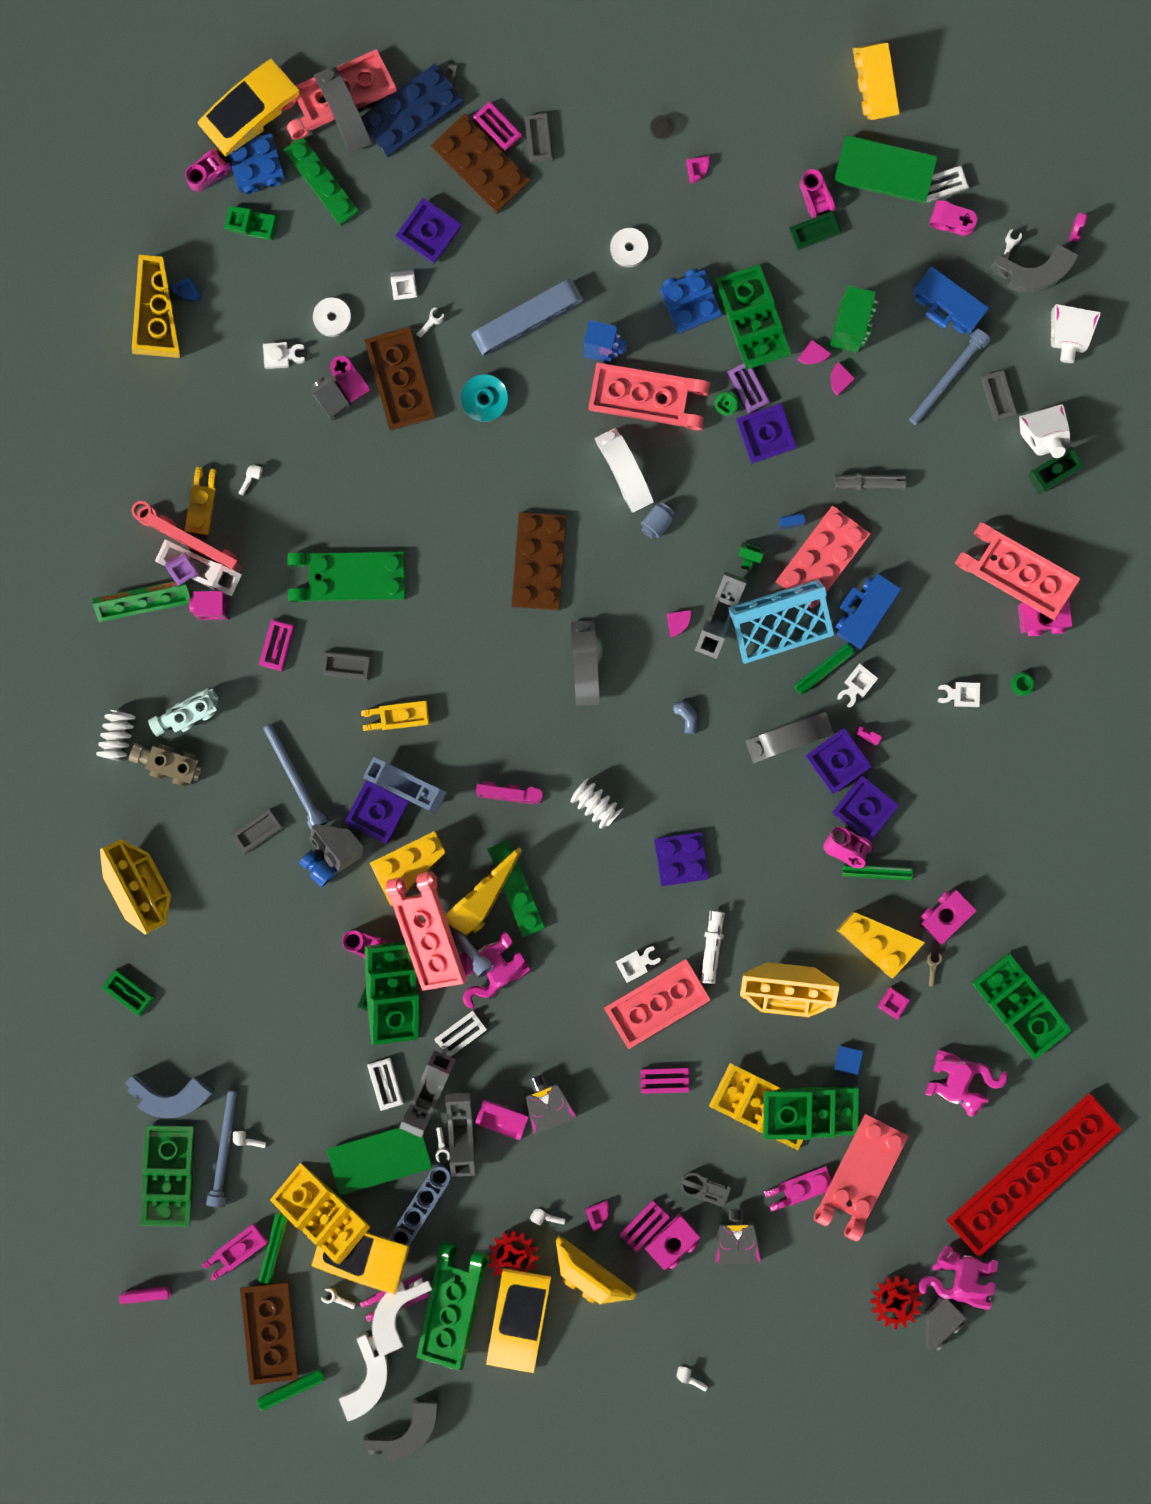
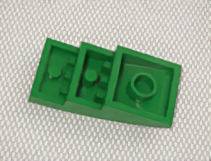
(752, 317)
(391, 993)
(1021, 1006)
(810, 1113)
(167, 1176)

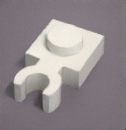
(278, 355)
(859, 683)
(963, 695)
(634, 965)

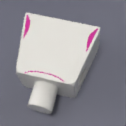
(1072, 330)
(1046, 431)

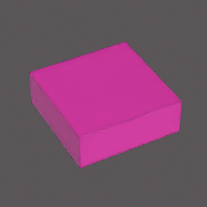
(893, 1003)

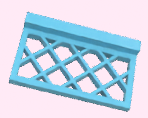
(775, 603)

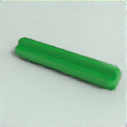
(824, 669)
(878, 872)
(273, 1248)
(290, 1390)

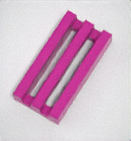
(510, 141)
(272, 665)
(685, 1080)
(649, 1234)
(145, 1295)

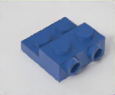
(257, 165)
(690, 300)

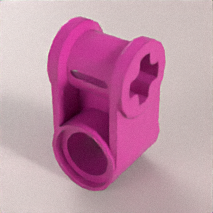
(207, 168)
(816, 198)
(950, 218)
(350, 381)
(848, 847)
(365, 939)

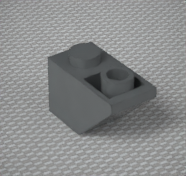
(330, 397)
(337, 845)
(940, 1321)

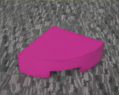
(697, 168)
(1079, 222)
(813, 354)
(840, 378)
(678, 622)
(872, 737)
(597, 1214)

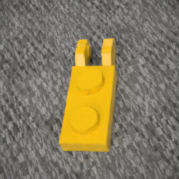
(201, 504)
(398, 716)

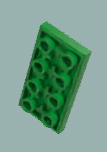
(885, 169)
(377, 1159)

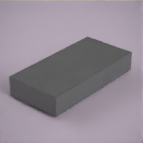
(538, 138)
(999, 396)
(345, 665)
(257, 831)

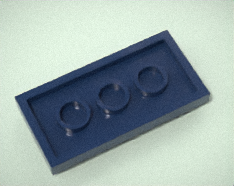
(411, 110)

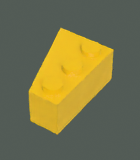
(876, 80)
(409, 861)
(880, 943)

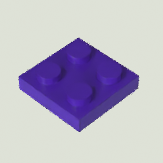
(428, 231)
(766, 433)
(838, 761)
(865, 808)
(376, 812)
(681, 859)

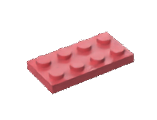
(824, 552)
(657, 1004)

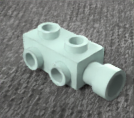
(188, 713)

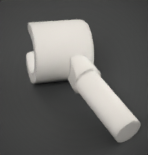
(1011, 243)
(430, 322)
(252, 472)
(239, 1139)
(441, 1145)
(539, 1215)
(335, 1298)
(684, 1374)

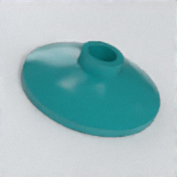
(484, 386)

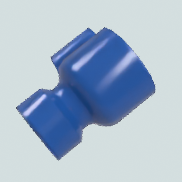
(319, 869)

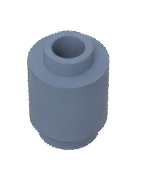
(657, 520)

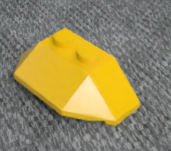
(135, 885)
(789, 989)
(590, 1276)

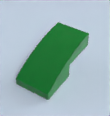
(251, 223)

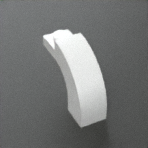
(624, 469)
(209, 573)
(384, 1320)
(364, 1397)

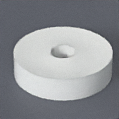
(633, 237)
(332, 306)

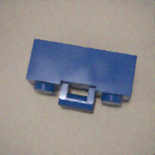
(951, 300)
(602, 342)
(875, 602)

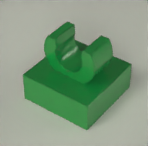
(750, 554)

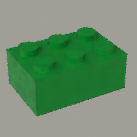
(853, 319)

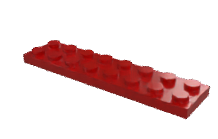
(1033, 1174)

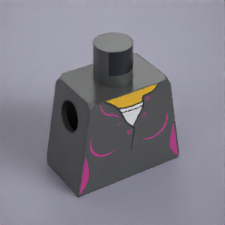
(547, 1106)
(736, 1241)

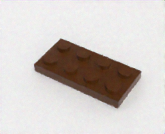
(480, 163)
(399, 379)
(538, 561)
(269, 1333)

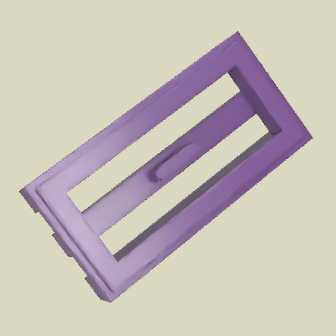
(757, 405)

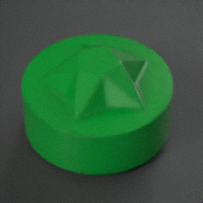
(727, 403)

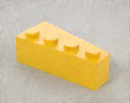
(153, 316)

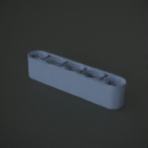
(527, 317)
(421, 1207)

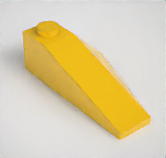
(476, 906)

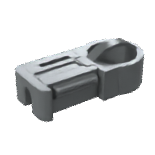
(708, 1191)

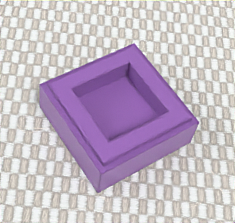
(181, 568)

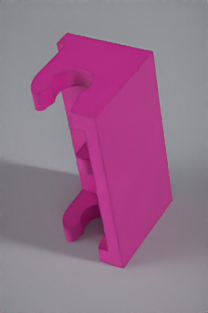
(501, 1119)

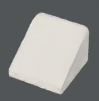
(403, 284)

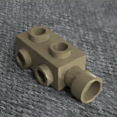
(171, 763)

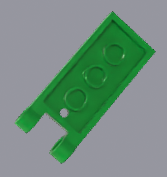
(350, 576)
(451, 1308)

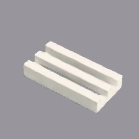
(957, 189)
(443, 1046)
(391, 1103)

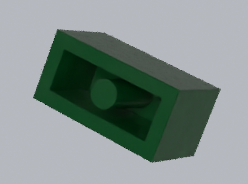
(1055, 470)

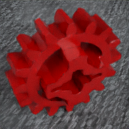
(501, 1261)
(886, 1306)

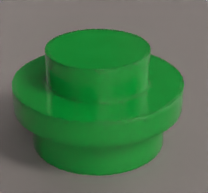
(1022, 684)

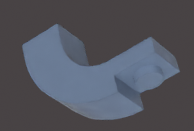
(404, 785)
(162, 1106)

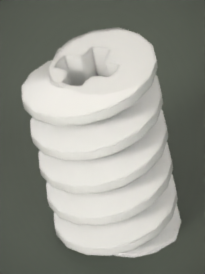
(115, 735)
(595, 804)

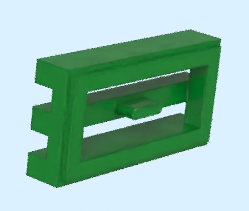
(144, 1004)

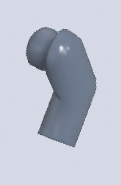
(689, 714)

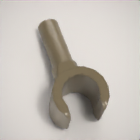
(933, 968)

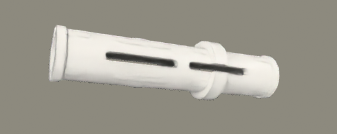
(713, 942)

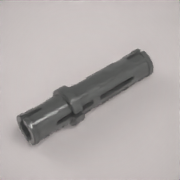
(869, 482)

